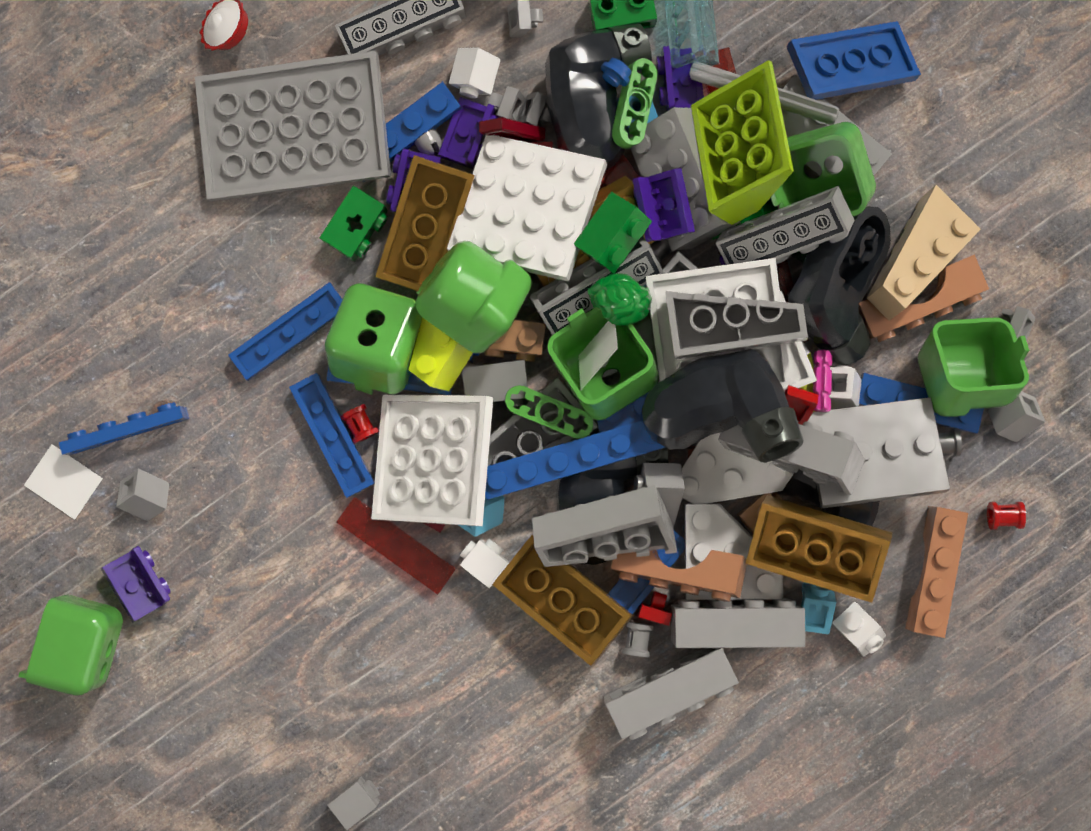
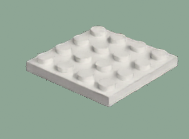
(529, 204)
(741, 280)
(432, 459)

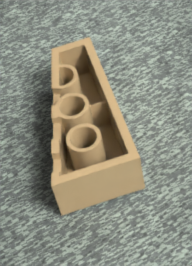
(926, 246)

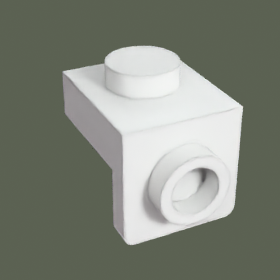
(860, 629)

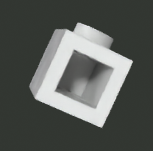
(474, 72)
(845, 387)
(484, 561)

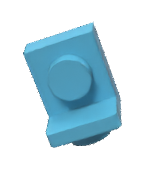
(819, 608)

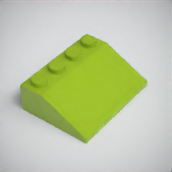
(742, 144)

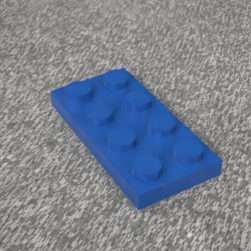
(853, 60)

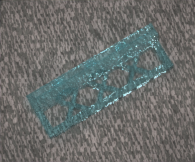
(701, 28)

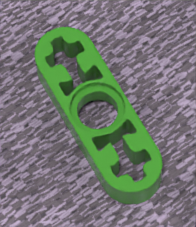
(625, 113)
(567, 429)

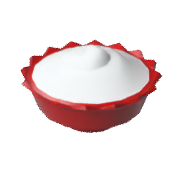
(224, 25)

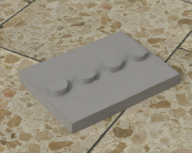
(898, 450)

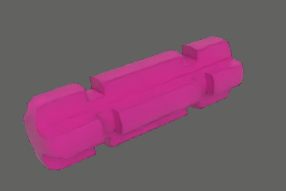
(823, 375)

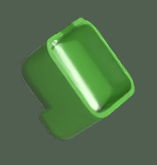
(473, 296)
(973, 365)

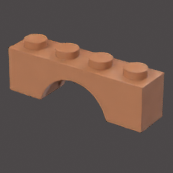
(956, 283)
(718, 573)
(933, 597)

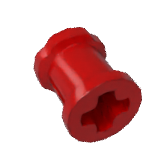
(359, 424)
(1006, 515)

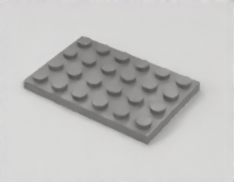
(292, 126)

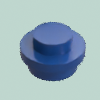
(616, 72)

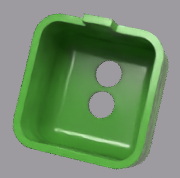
(854, 179)
(631, 359)
(387, 361)
(74, 645)

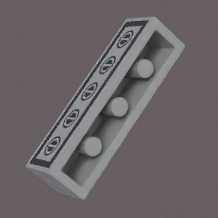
(398, 23)
(788, 229)
(563, 298)

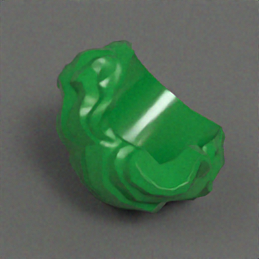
(620, 299)

